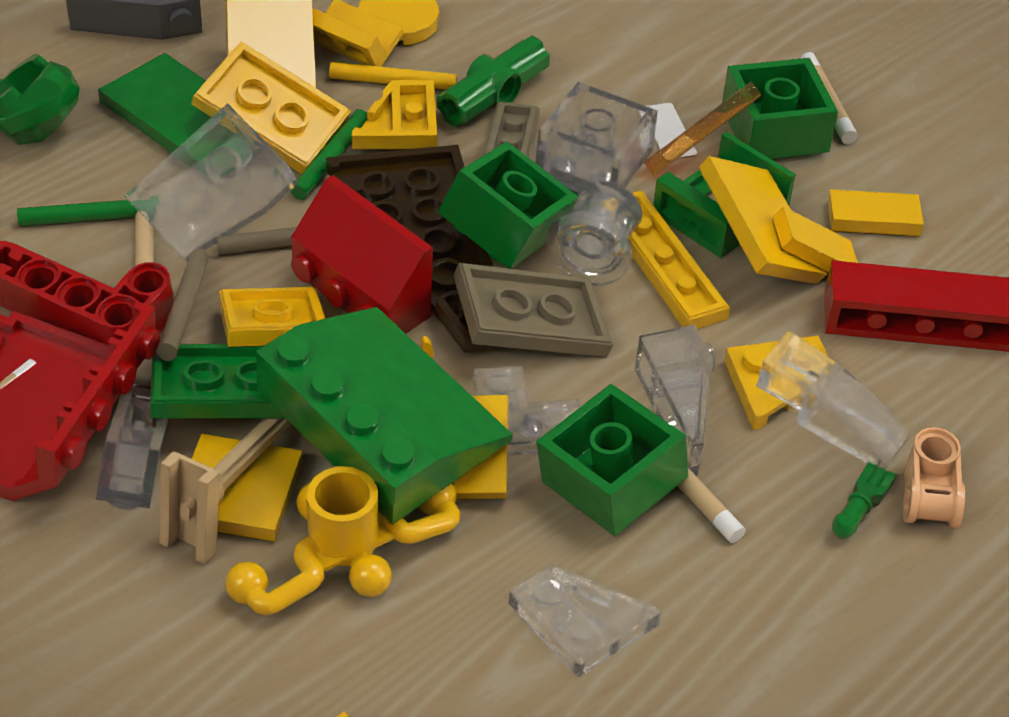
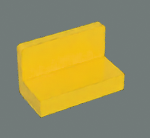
(355, 33)

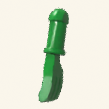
(868, 490)

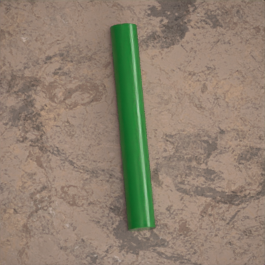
(333, 148)
(75, 212)

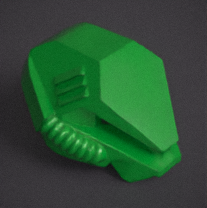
(36, 99)

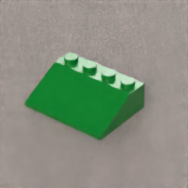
(378, 406)

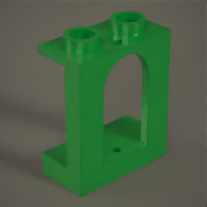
(700, 218)

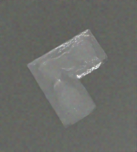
(526, 419)

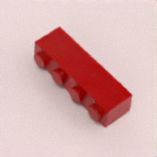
(917, 305)

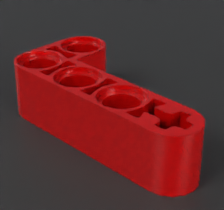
(75, 301)

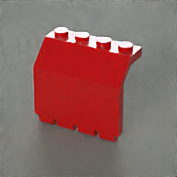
(63, 397)

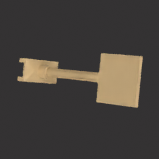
(193, 490)

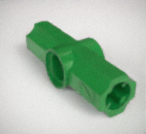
(493, 81)

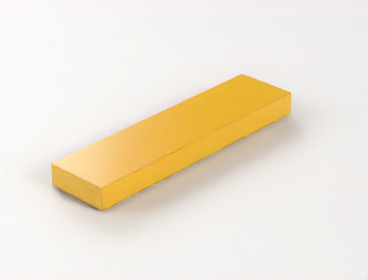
(674, 270)

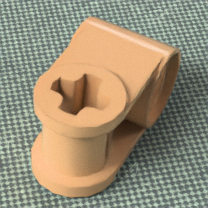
(934, 479)

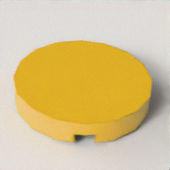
(415, 17)

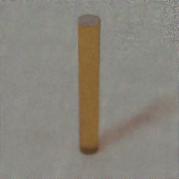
(702, 128)

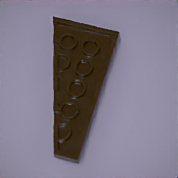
(411, 190)

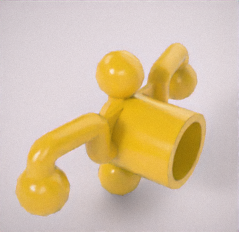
(341, 532)

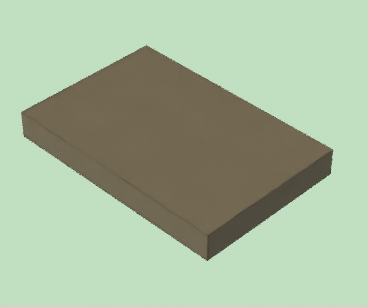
(531, 310)

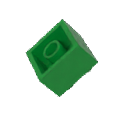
(790, 116)
(506, 204)
(613, 459)

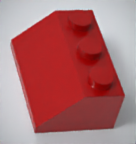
(362, 257)

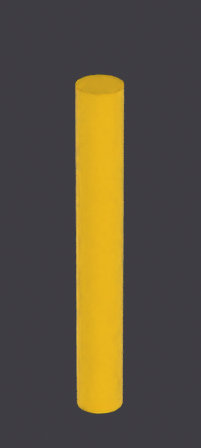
(384, 75)

